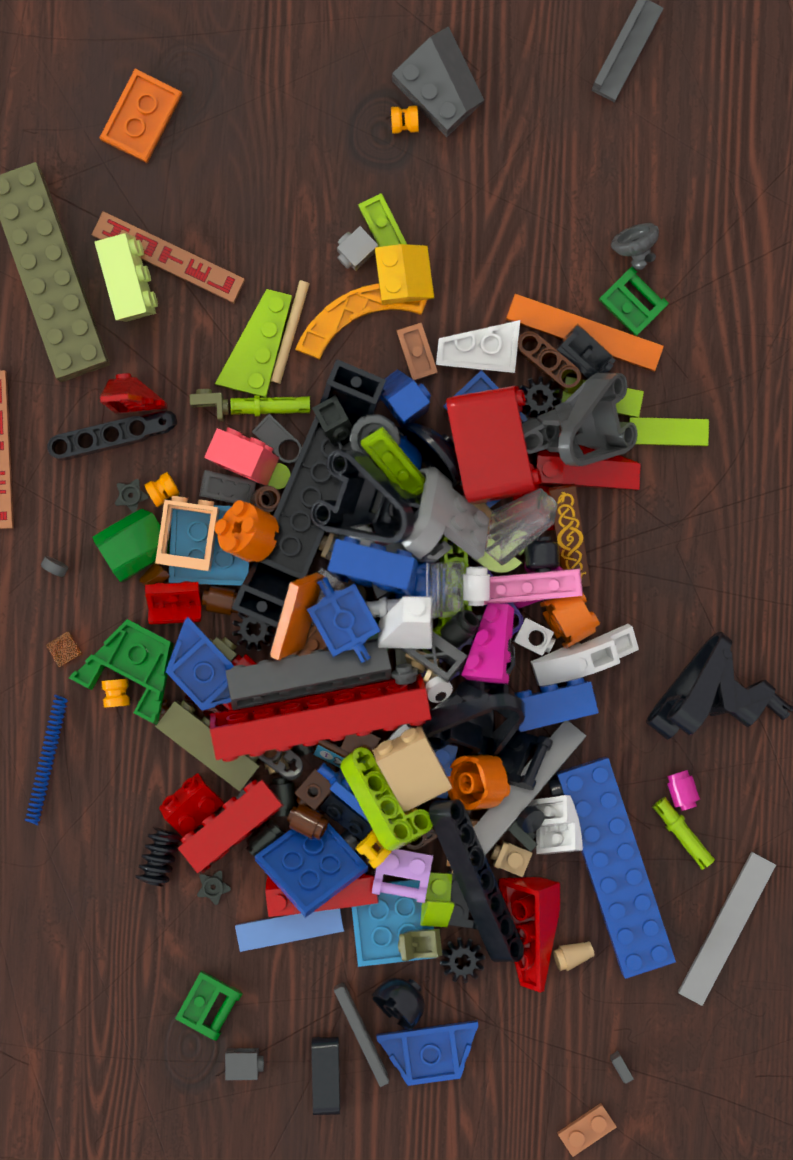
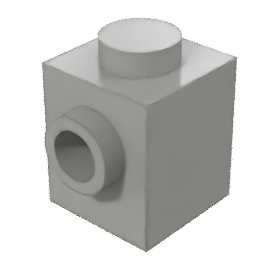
(355, 248)

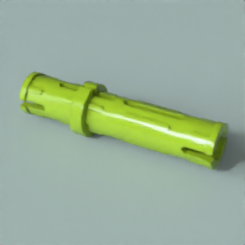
(265, 405)
(684, 834)

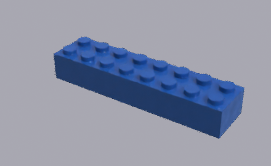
(617, 869)

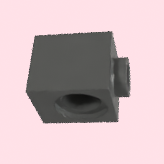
(243, 1064)

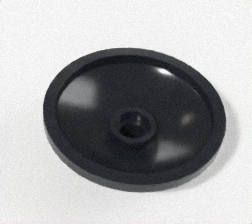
(434, 449)

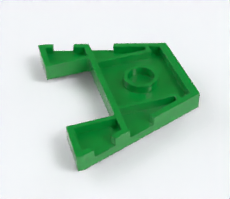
(136, 655)

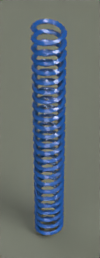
(48, 759)

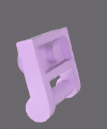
(405, 865)

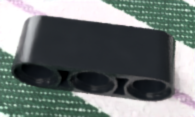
(325, 1076)

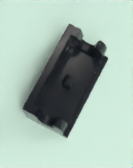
(585, 352)

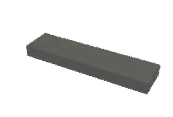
(361, 1034)

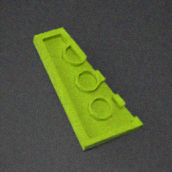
(256, 351)

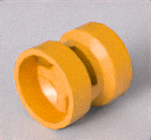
(410, 117)
(162, 489)
(115, 693)

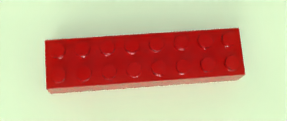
(318, 718)

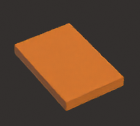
(140, 115)
(295, 618)

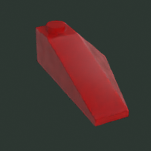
(130, 395)
(608, 473)
(355, 894)
(535, 912)

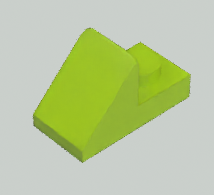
(437, 905)

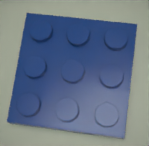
(311, 868)

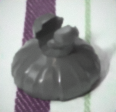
(637, 243)
(367, 426)

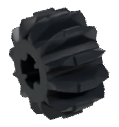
(546, 394)
(254, 637)
(458, 951)

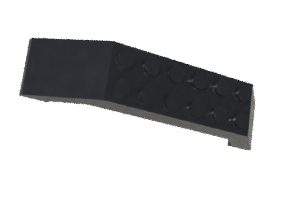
(298, 537)

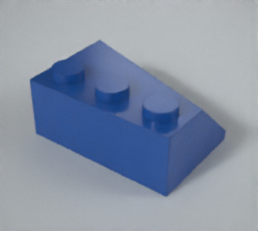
(373, 565)

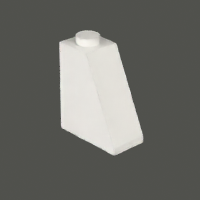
(407, 624)

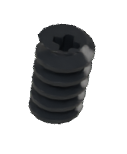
(159, 857)

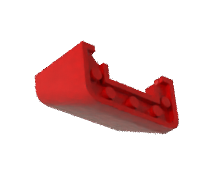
(491, 444)

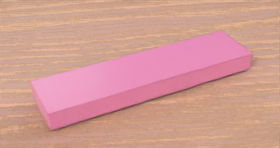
(535, 586)

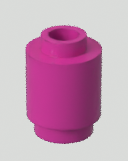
(683, 790)

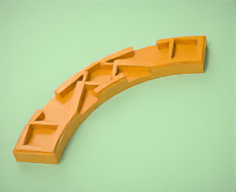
(344, 311)

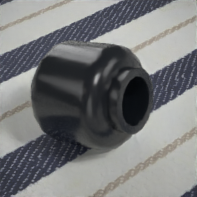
(542, 555)

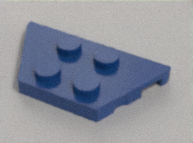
(199, 667)
(430, 1052)

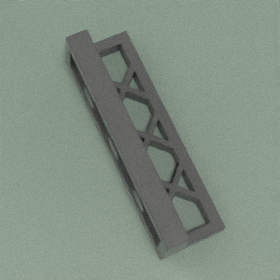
(627, 49)
(444, 651)

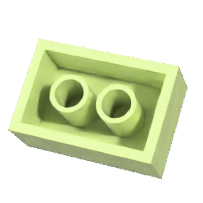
(126, 277)

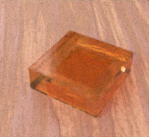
(64, 649)

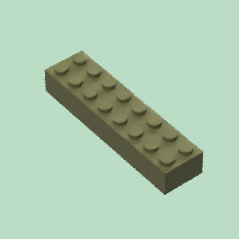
(49, 274)

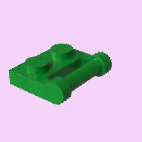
(628, 307)
(200, 1002)

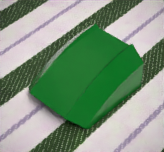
(130, 544)

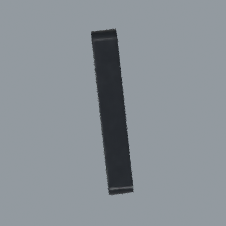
(476, 880)

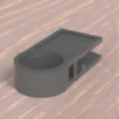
(274, 435)

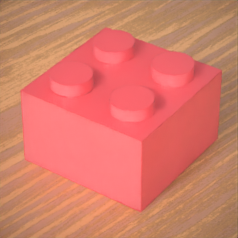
(242, 455)

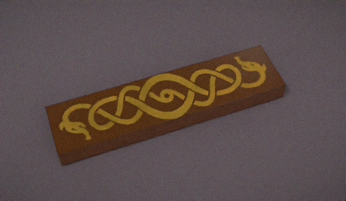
(569, 531)

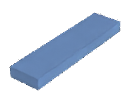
(287, 929)

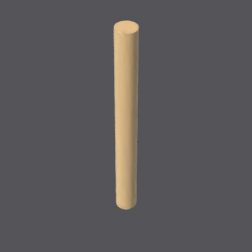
(290, 332)

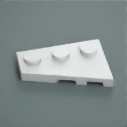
(482, 349)

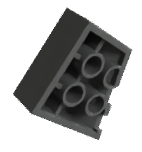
(439, 82)

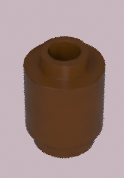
(272, 495)
(220, 600)
(307, 822)

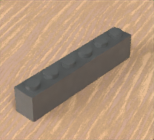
(305, 675)

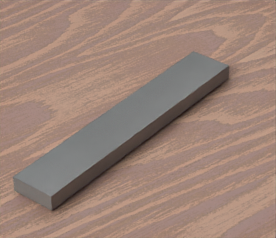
(500, 818)
(726, 928)

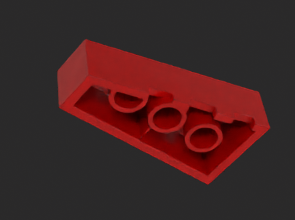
(230, 826)

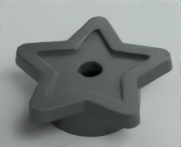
(124, 490)
(206, 890)

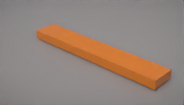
(560, 323)

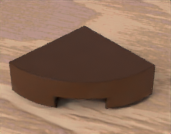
(155, 574)

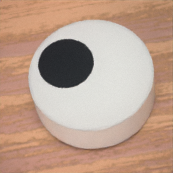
(438, 689)

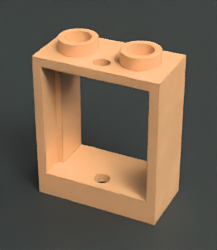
(180, 503)

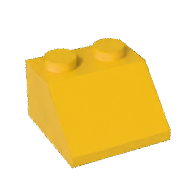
(404, 273)

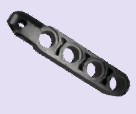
(73, 438)

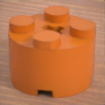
(247, 532)
(570, 619)
(478, 781)

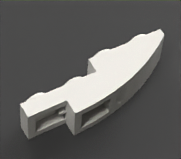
(585, 658)

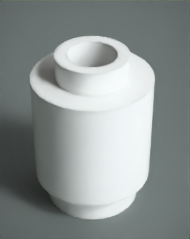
(476, 586)

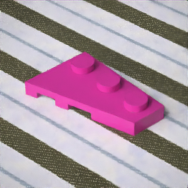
(490, 647)

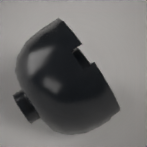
(401, 1000)

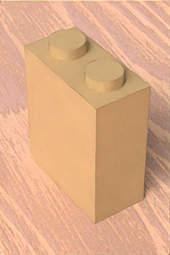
(411, 768)

